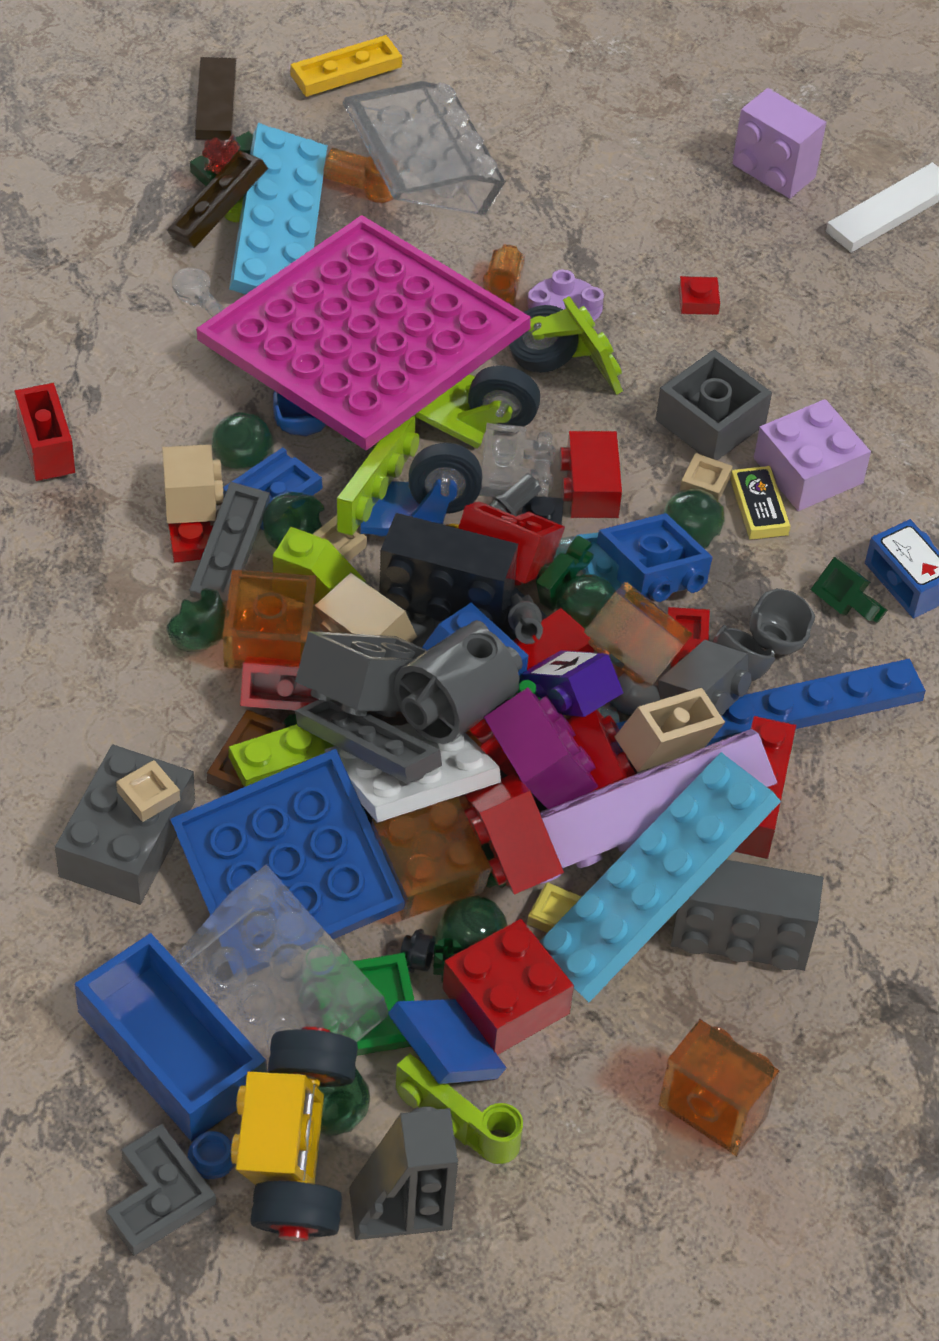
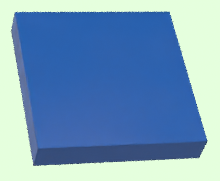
(446, 1041)

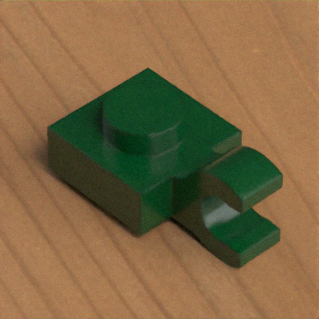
(844, 589)

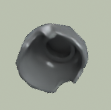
(781, 621)
(758, 659)
(634, 693)

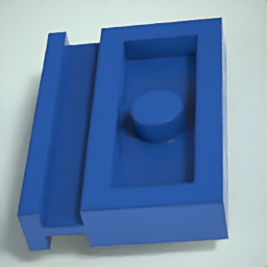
(280, 474)

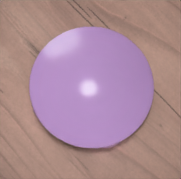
(562, 285)

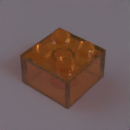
(267, 616)
(637, 634)
(433, 856)
(718, 1086)

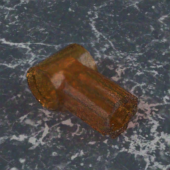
(357, 172)
(505, 273)

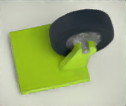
(559, 336)
(492, 396)

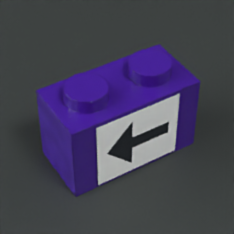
(575, 681)

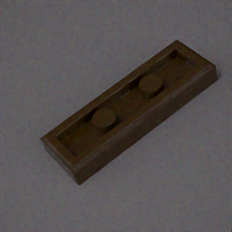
(215, 98)
(217, 199)

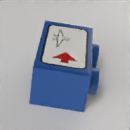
(906, 566)

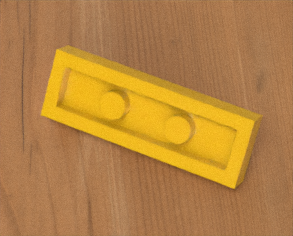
(346, 65)

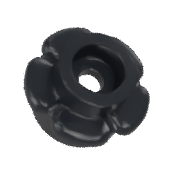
(418, 950)

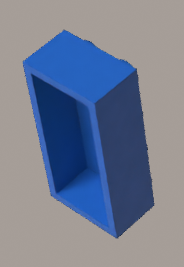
(168, 1034)

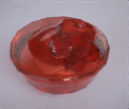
(219, 153)

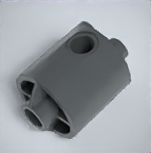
(457, 683)

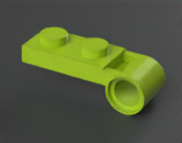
(274, 753)
(470, 1125)

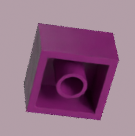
(542, 749)

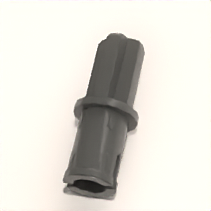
(517, 495)
(525, 619)

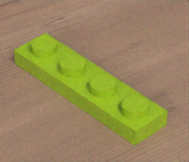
(374, 476)

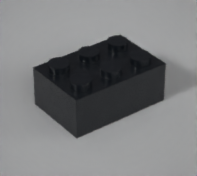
(445, 568)

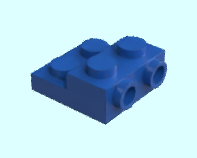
(656, 556)

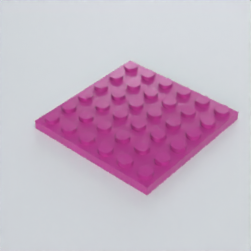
(363, 331)

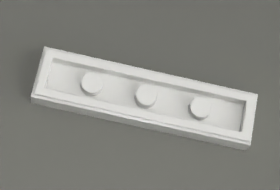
(886, 209)

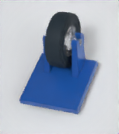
(439, 483)

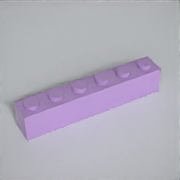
(627, 808)

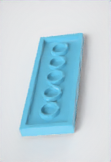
(280, 207)
(658, 874)

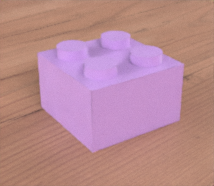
(778, 143)
(812, 454)

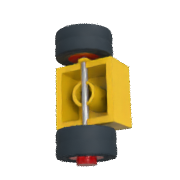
(283, 1132)

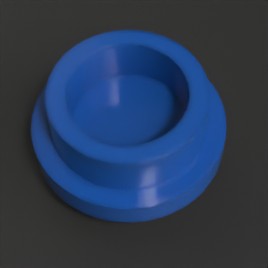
(211, 1155)

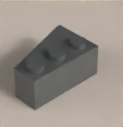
(408, 1178)

